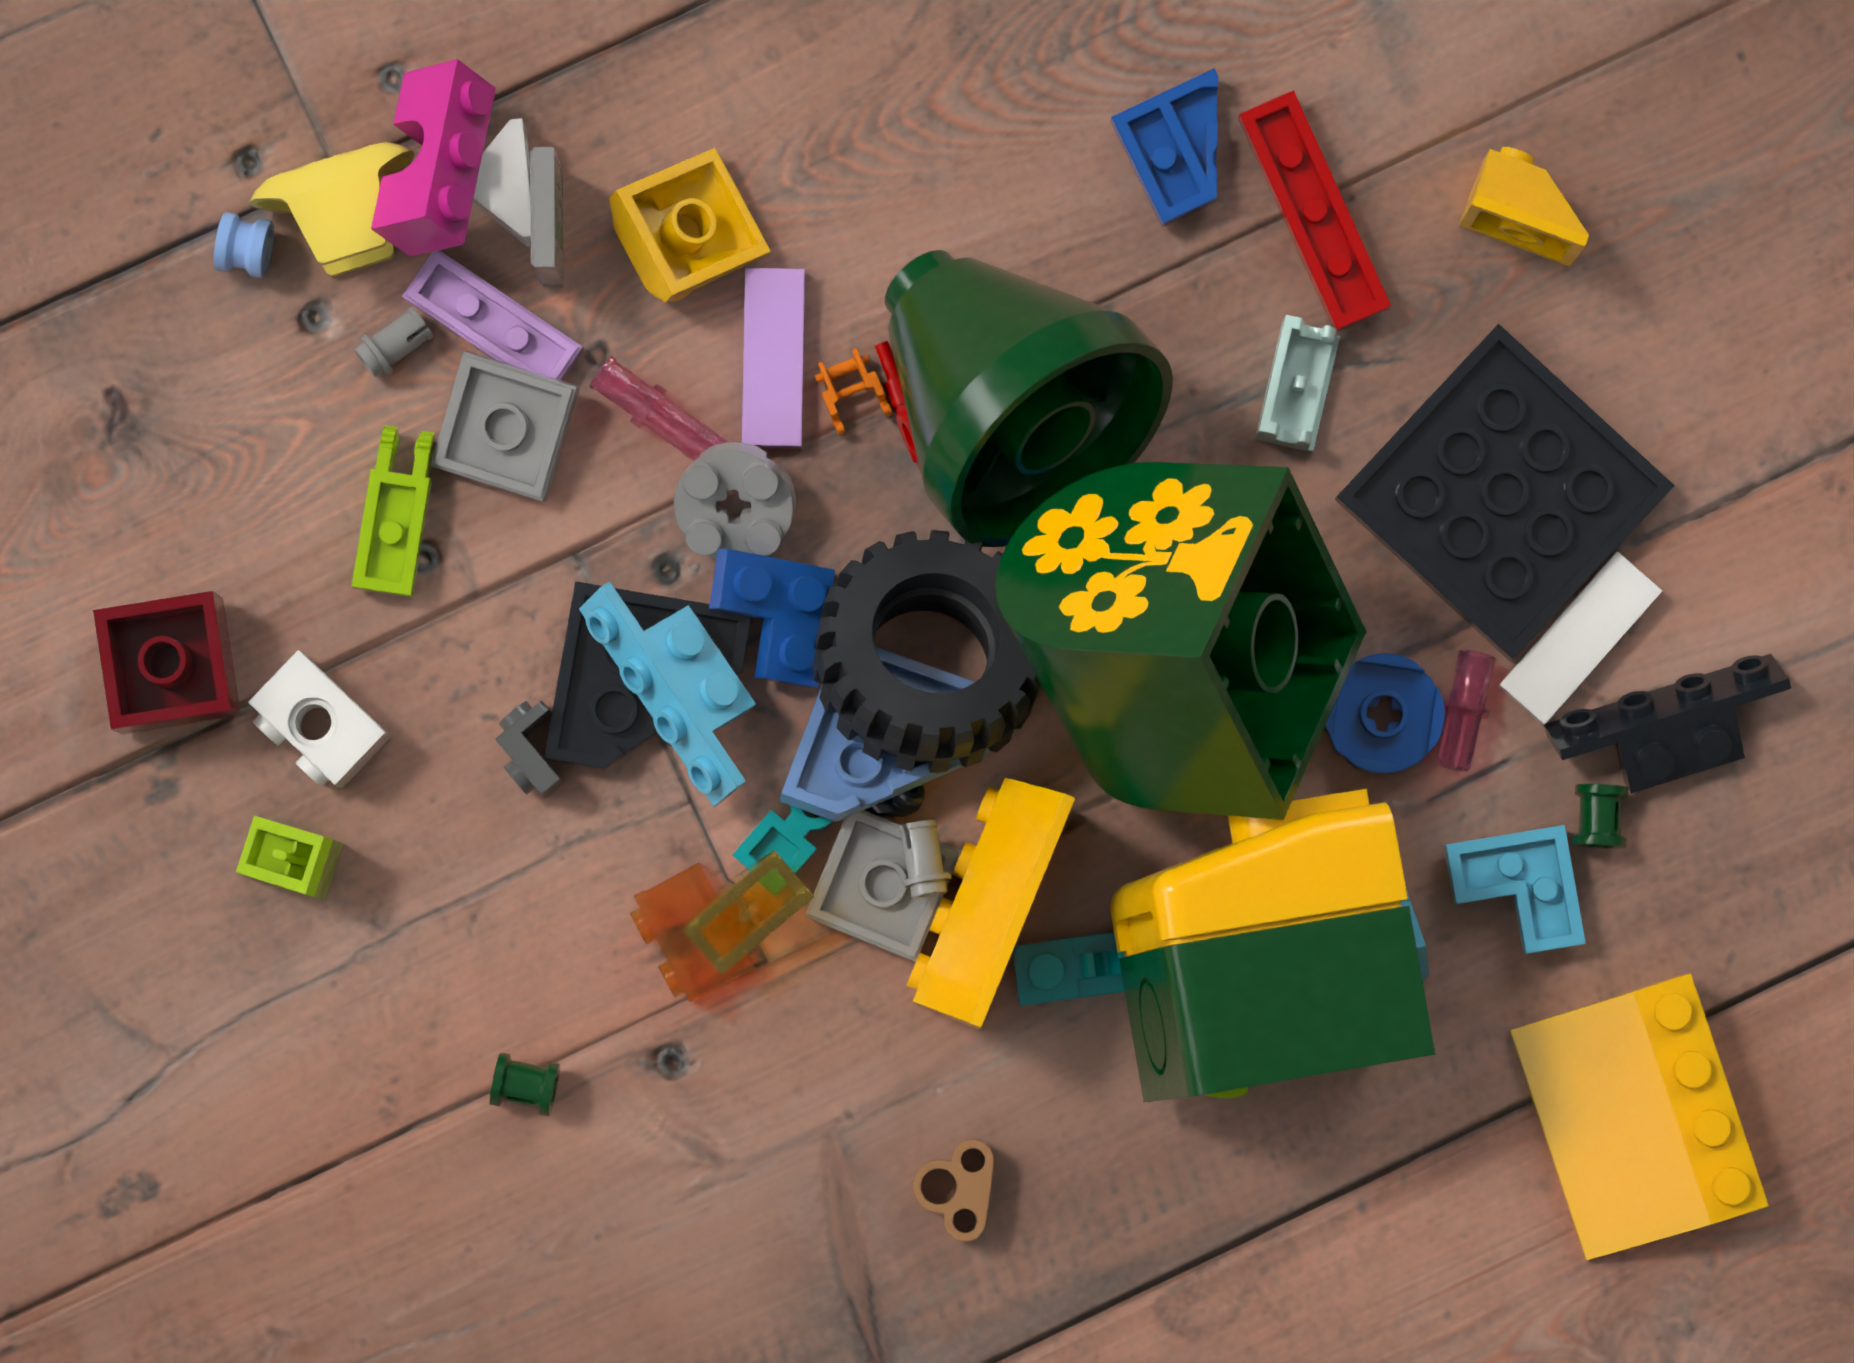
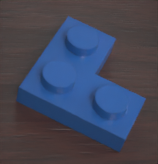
(787, 599)

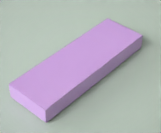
(490, 318)
(773, 357)

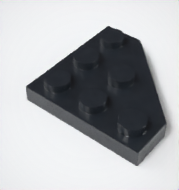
(593, 710)

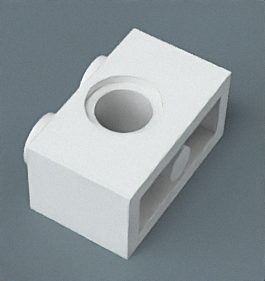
(352, 734)

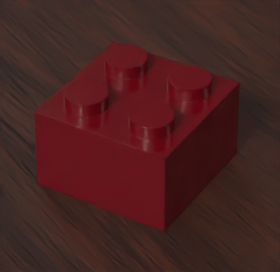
(166, 662)

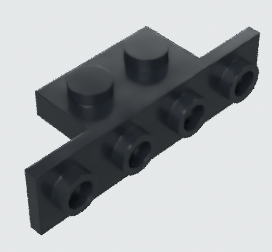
(1672, 728)

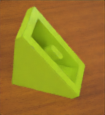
(289, 857)

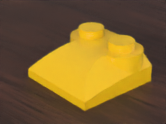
(686, 226)

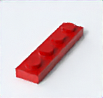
(1314, 211)

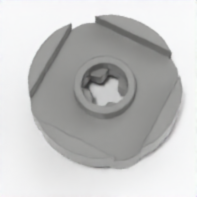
(756, 478)

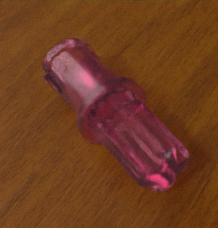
(1465, 709)

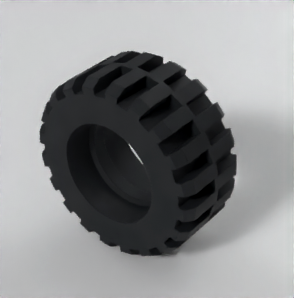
(888, 713)

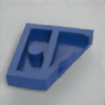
(1174, 146)

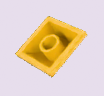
(1523, 208)

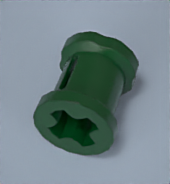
(1600, 816)
(524, 1084)

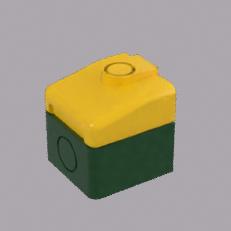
(1274, 954)

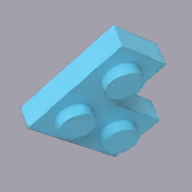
(1534, 870)

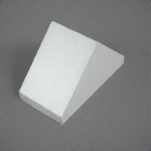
(505, 181)

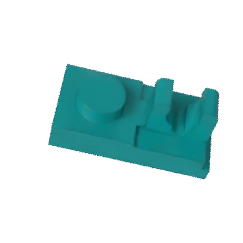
(1067, 969)

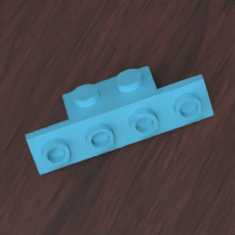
(679, 682)

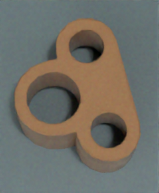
(971, 1190)

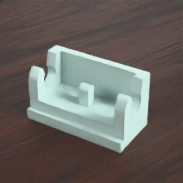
(1297, 384)

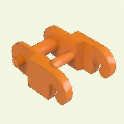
(869, 383)

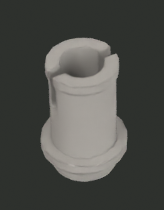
(393, 343)
(923, 859)

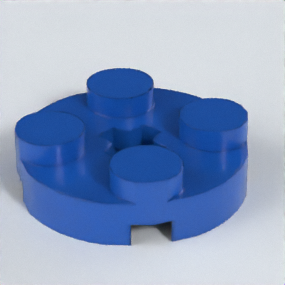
(1403, 742)

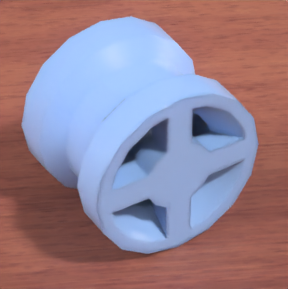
(243, 245)

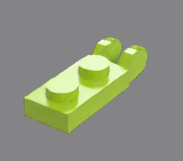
(394, 518)

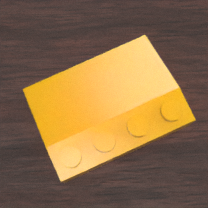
(992, 900)
(1638, 1117)

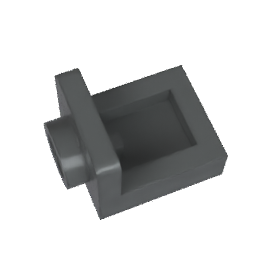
(527, 764)

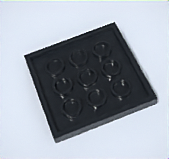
(1504, 492)

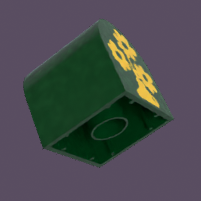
(1184, 631)

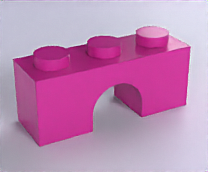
(432, 198)

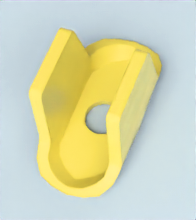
(337, 204)

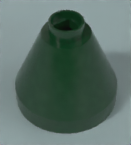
(1015, 389)

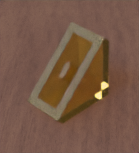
(747, 911)

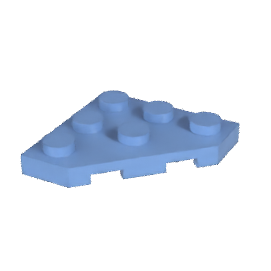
(834, 774)

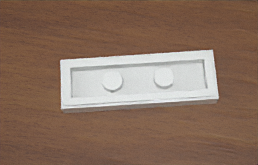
(1579, 638)

